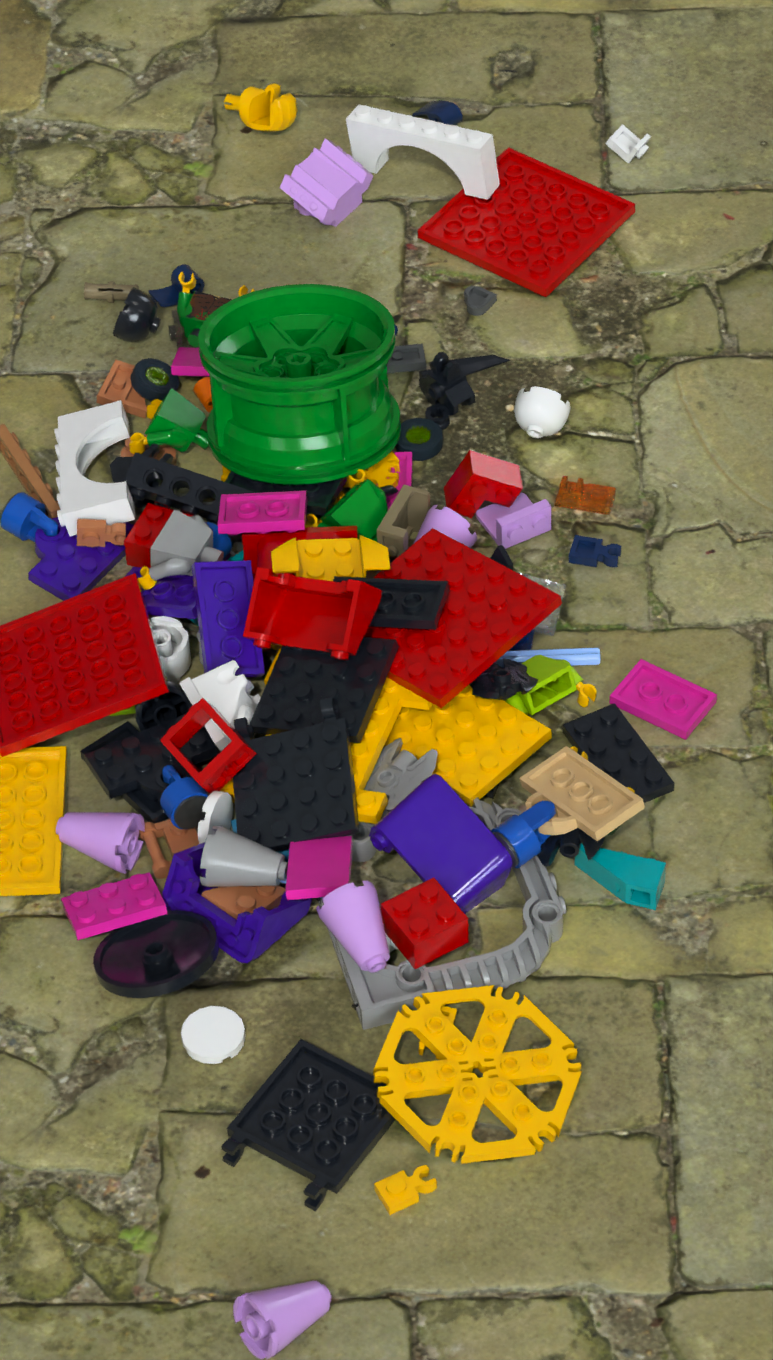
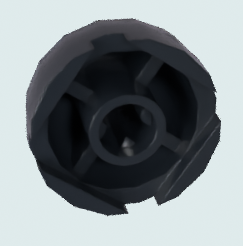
(137, 317)
(162, 707)

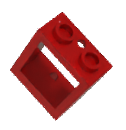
(225, 764)

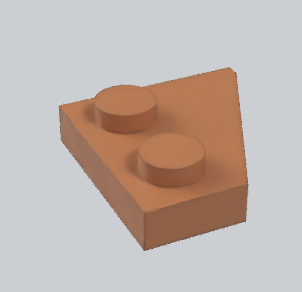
(119, 387)
(244, 898)

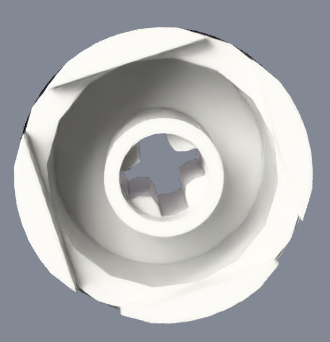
(172, 646)

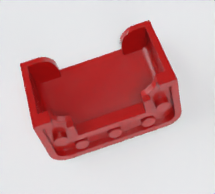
(310, 613)

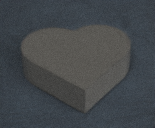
(478, 300)

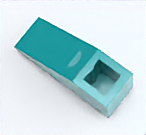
(627, 876)

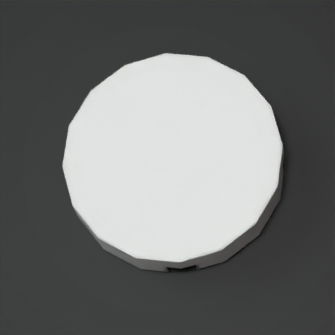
(218, 812)
(213, 1034)

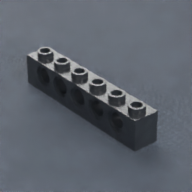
(146, 469)

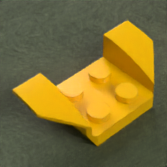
(330, 557)

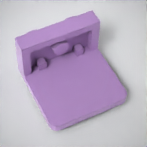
(516, 523)

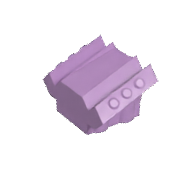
(327, 184)

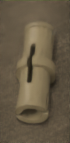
(107, 291)

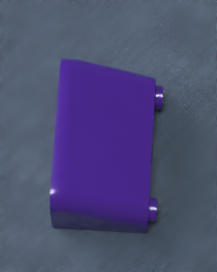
(445, 841)
(240, 938)

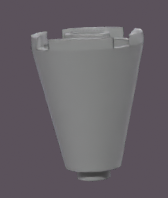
(238, 861)

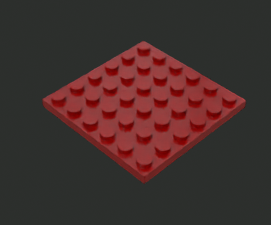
(531, 226)
(481, 619)
(76, 664)

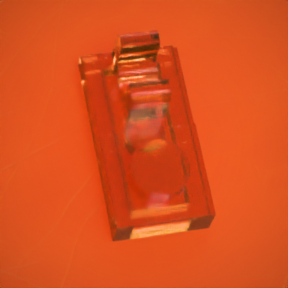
(585, 496)

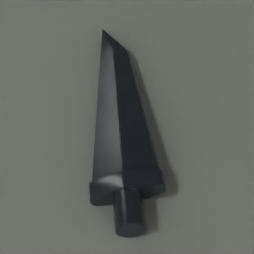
(473, 364)

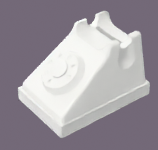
(227, 694)

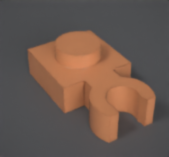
(96, 532)

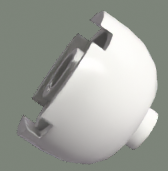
(541, 411)

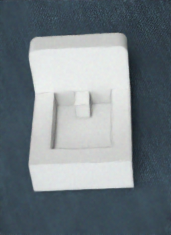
(627, 144)

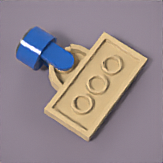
(565, 796)

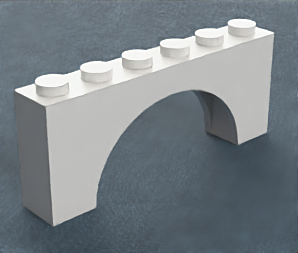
(463, 150)
(79, 441)

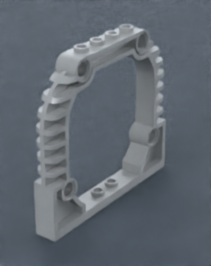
(387, 990)

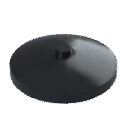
(156, 955)

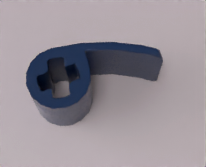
(441, 112)
(169, 295)

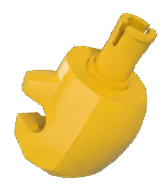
(264, 108)

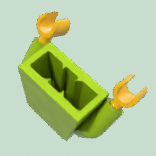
(554, 682)

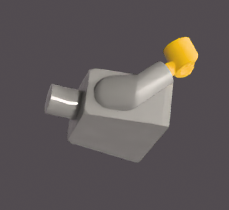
(178, 547)

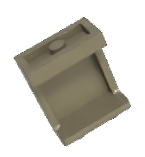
(403, 519)

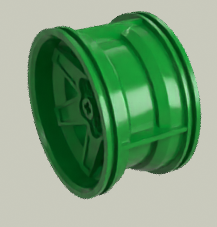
(300, 383)

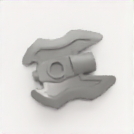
(400, 772)

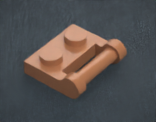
(176, 840)

